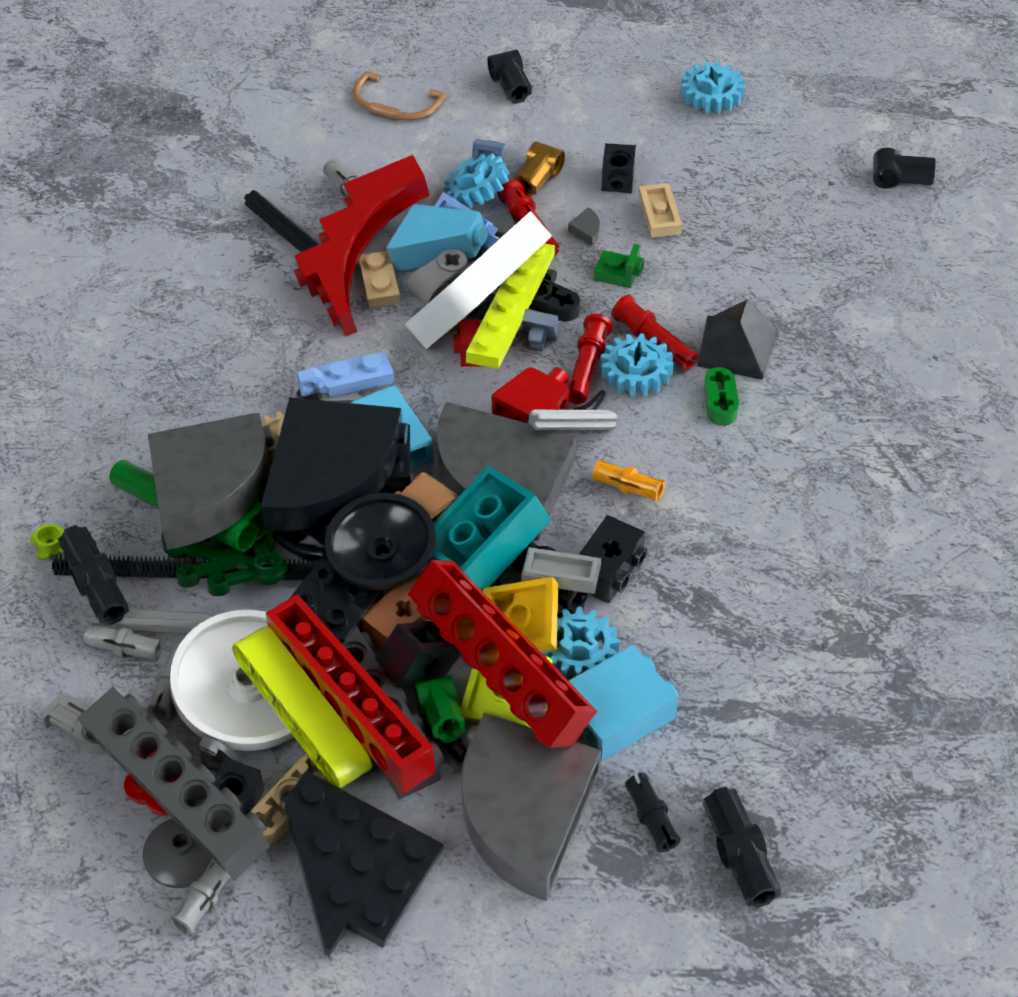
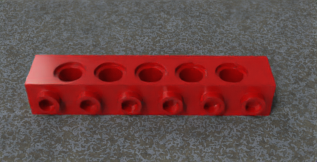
(354, 695)
(567, 709)

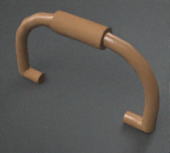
(391, 112)

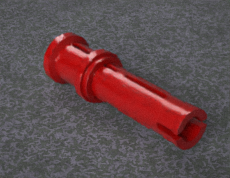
(521, 205)
(645, 323)
(590, 348)

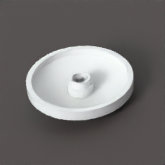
(215, 692)

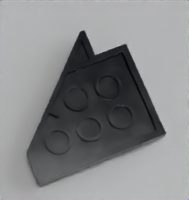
(355, 861)

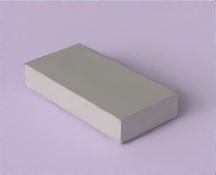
(569, 570)

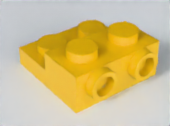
(531, 608)

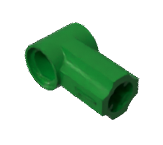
(440, 704)

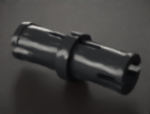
(652, 812)

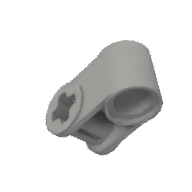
(437, 274)

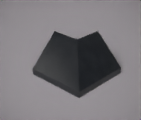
(738, 341)

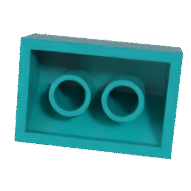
(488, 526)

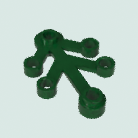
(265, 567)

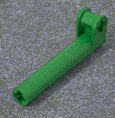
(142, 485)

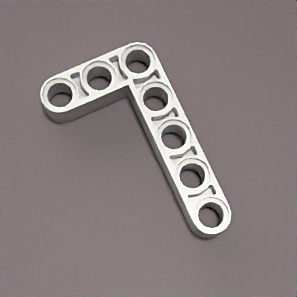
(478, 280)

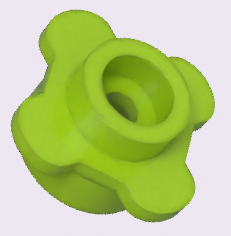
(46, 540)

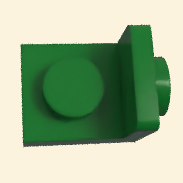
(619, 268)

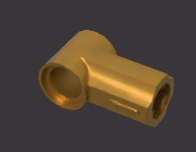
(540, 164)

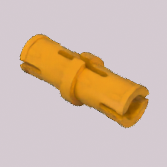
(628, 480)

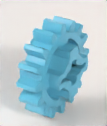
(712, 87)
(477, 180)
(636, 365)
(579, 641)

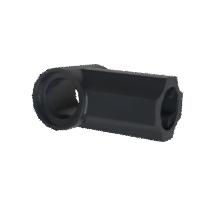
(508, 71)
(892, 168)

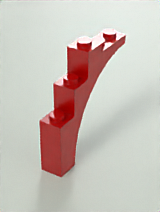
(346, 233)

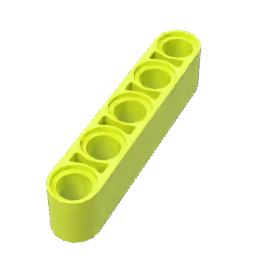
(302, 707)

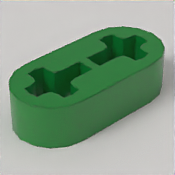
(727, 395)

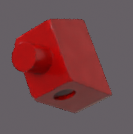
(531, 392)

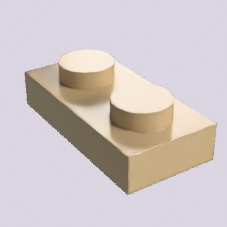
(660, 210)
(379, 279)

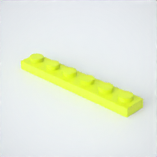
(508, 309)

